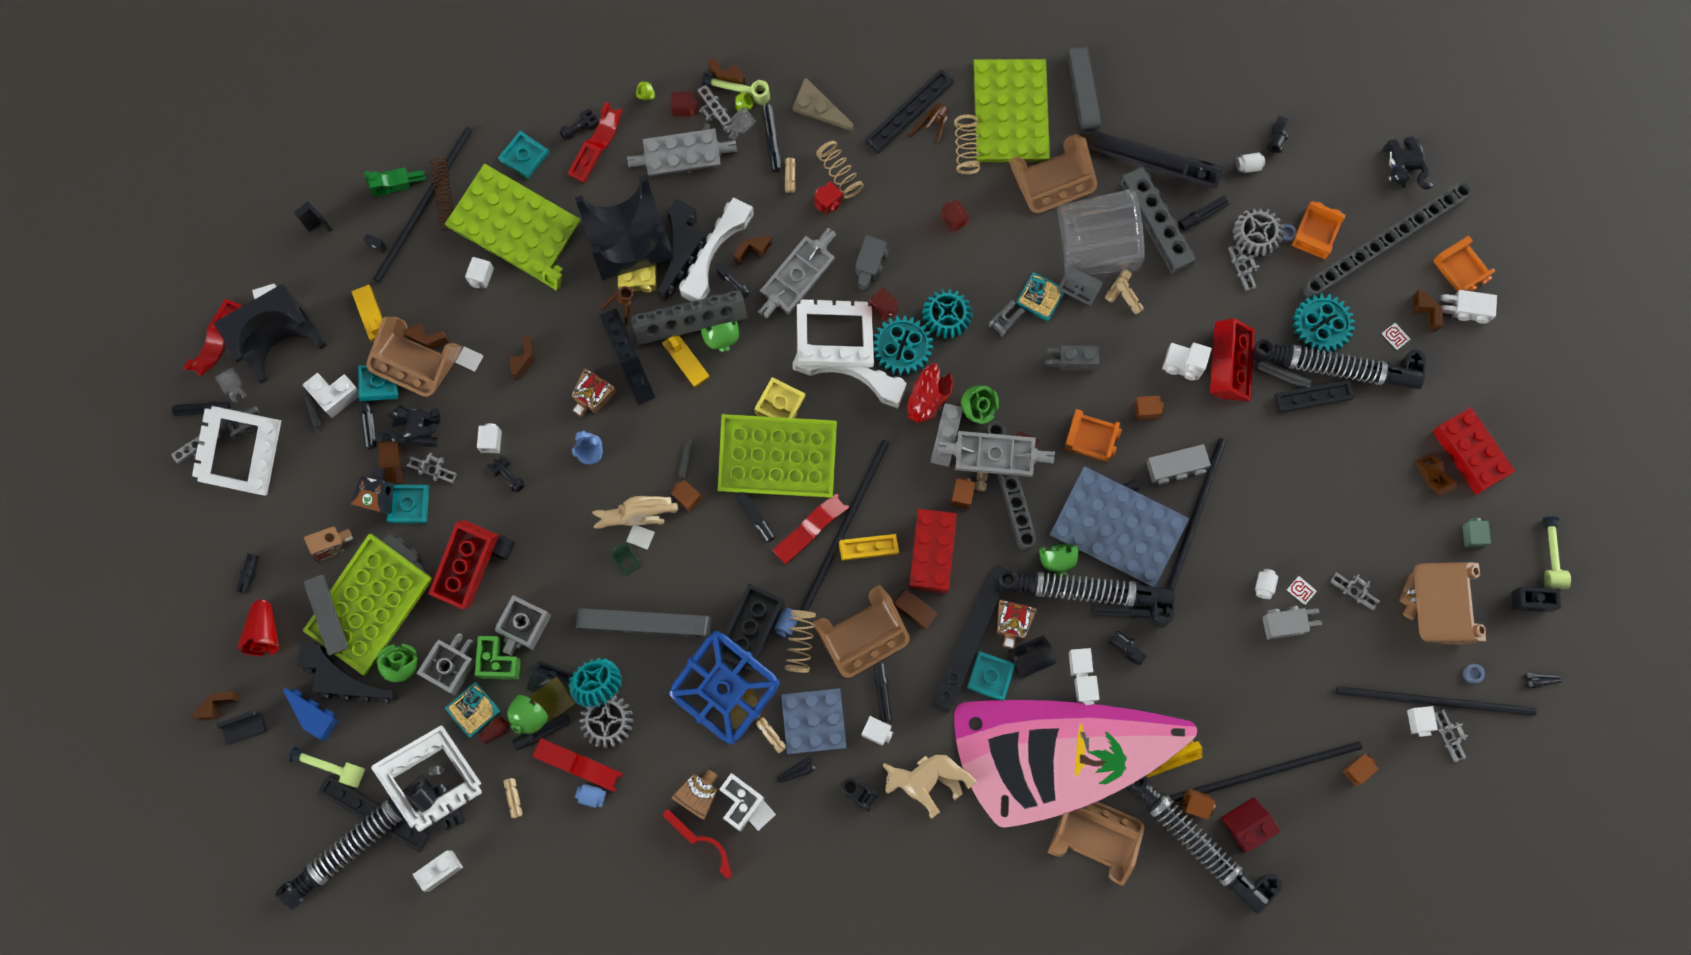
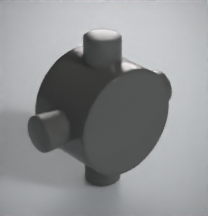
(435, 771)

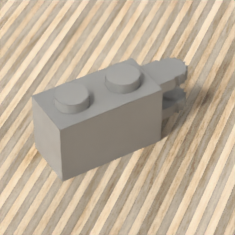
(1289, 622)

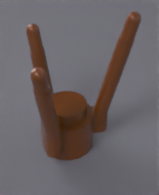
(937, 114)
(624, 297)

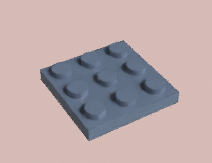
(813, 721)

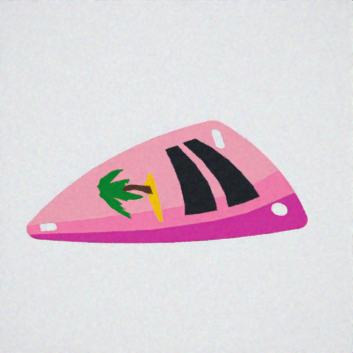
(1042, 762)

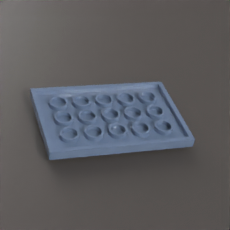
(1119, 527)

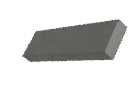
(326, 615)

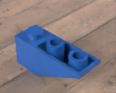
(311, 718)

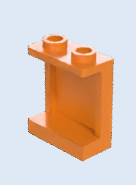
(1318, 229)
(1463, 266)
(1092, 437)

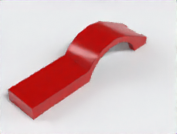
(596, 144)
(214, 343)
(809, 529)
(576, 764)
(692, 838)

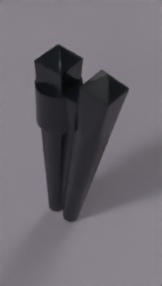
(1540, 680)
(799, 769)

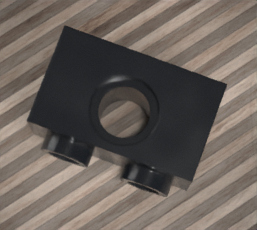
(1536, 599)

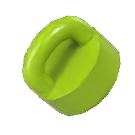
(645, 91)
(743, 100)

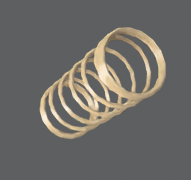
(974, 163)
(849, 188)
(796, 668)

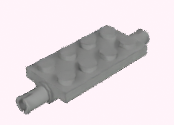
(681, 152)
(797, 274)
(995, 453)

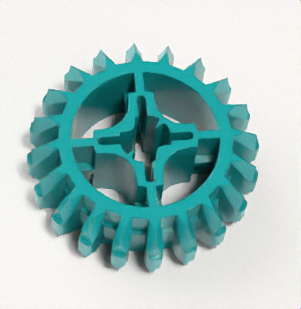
(937, 303)
(595, 683)

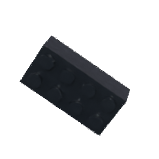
(752, 624)

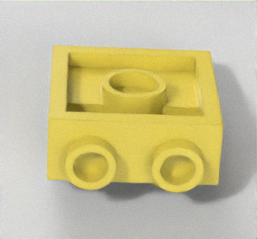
(641, 279)
(779, 400)

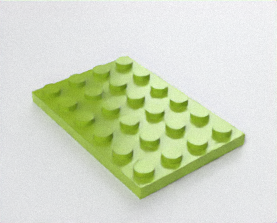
(1011, 109)
(512, 222)
(777, 455)
(372, 601)

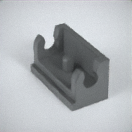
(1080, 285)

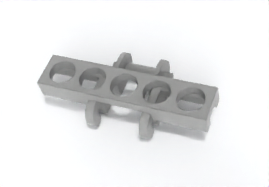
(720, 114)
(1248, 271)
(188, 446)
(422, 465)
(1350, 584)
(1449, 727)

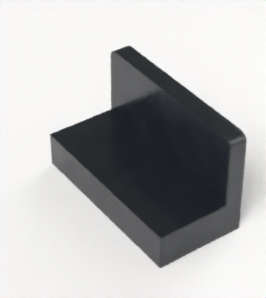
(310, 217)
(1032, 656)
(544, 673)
(242, 727)

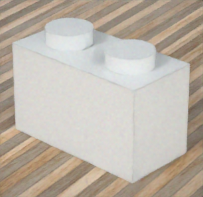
(437, 871)

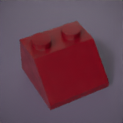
(1250, 825)

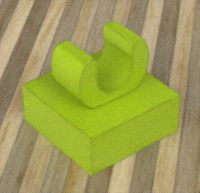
(552, 277)

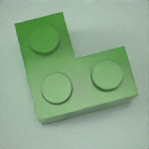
(491, 663)

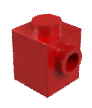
(828, 198)

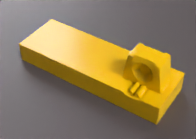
(368, 310)
(686, 360)
(868, 547)
(1187, 754)

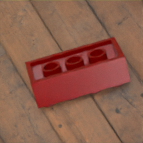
(1232, 360)

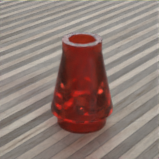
(495, 729)

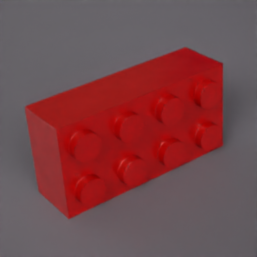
(1473, 451)
(932, 551)
(463, 564)

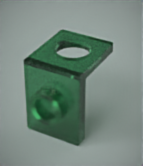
(622, 552)

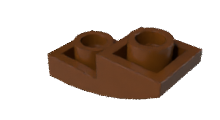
(915, 608)

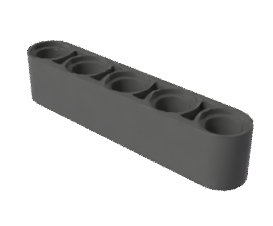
(1083, 88)

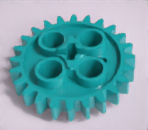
(1333, 336)
(918, 350)

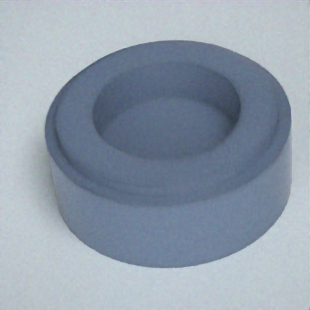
(1289, 233)
(1473, 673)

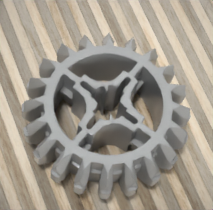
(1252, 219)
(606, 729)

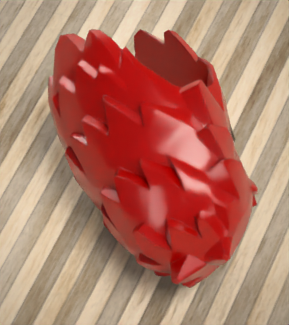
(928, 394)

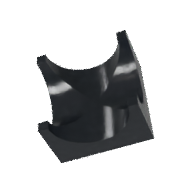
(626, 234)
(264, 322)

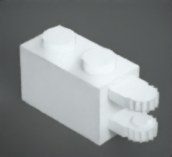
(1471, 306)

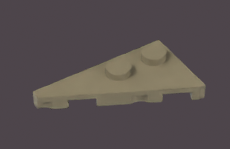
(817, 106)

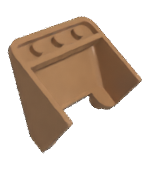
(1058, 178)
(407, 361)
(1446, 603)
(864, 636)
(1101, 835)

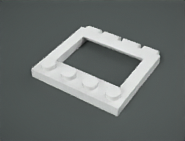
(834, 355)
(262, 456)
(414, 754)

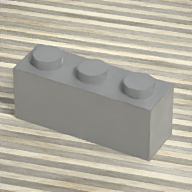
(947, 432)
(1178, 464)

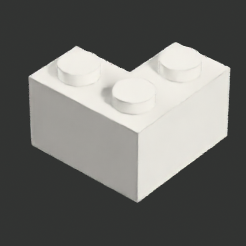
(1187, 361)
(332, 397)
(745, 799)

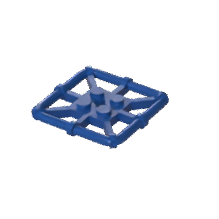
(735, 684)

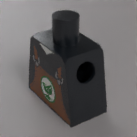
(374, 492)

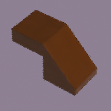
(731, 74)
(757, 245)
(1425, 304)
(418, 334)
(521, 363)
(390, 458)
(1434, 474)
(210, 707)

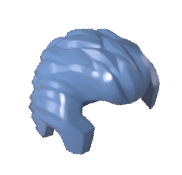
(588, 448)

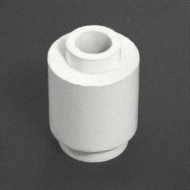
(1250, 163)
(1266, 584)

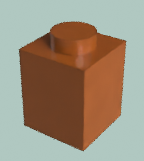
(1148, 407)
(963, 492)
(686, 495)
(1360, 769)
(1198, 804)

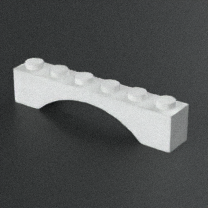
(735, 219)
(888, 389)

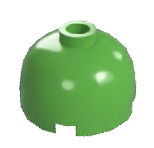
(721, 336)
(979, 404)
(1059, 558)
(397, 663)
(525, 716)

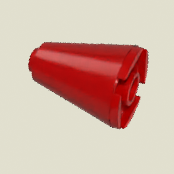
(259, 631)

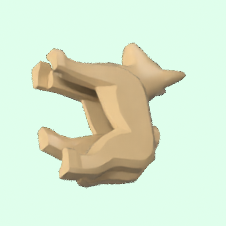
(636, 511)
(924, 777)

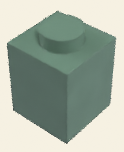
(1476, 533)

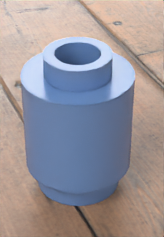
(784, 622)
(590, 795)

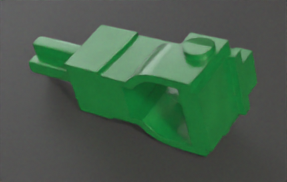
(391, 181)

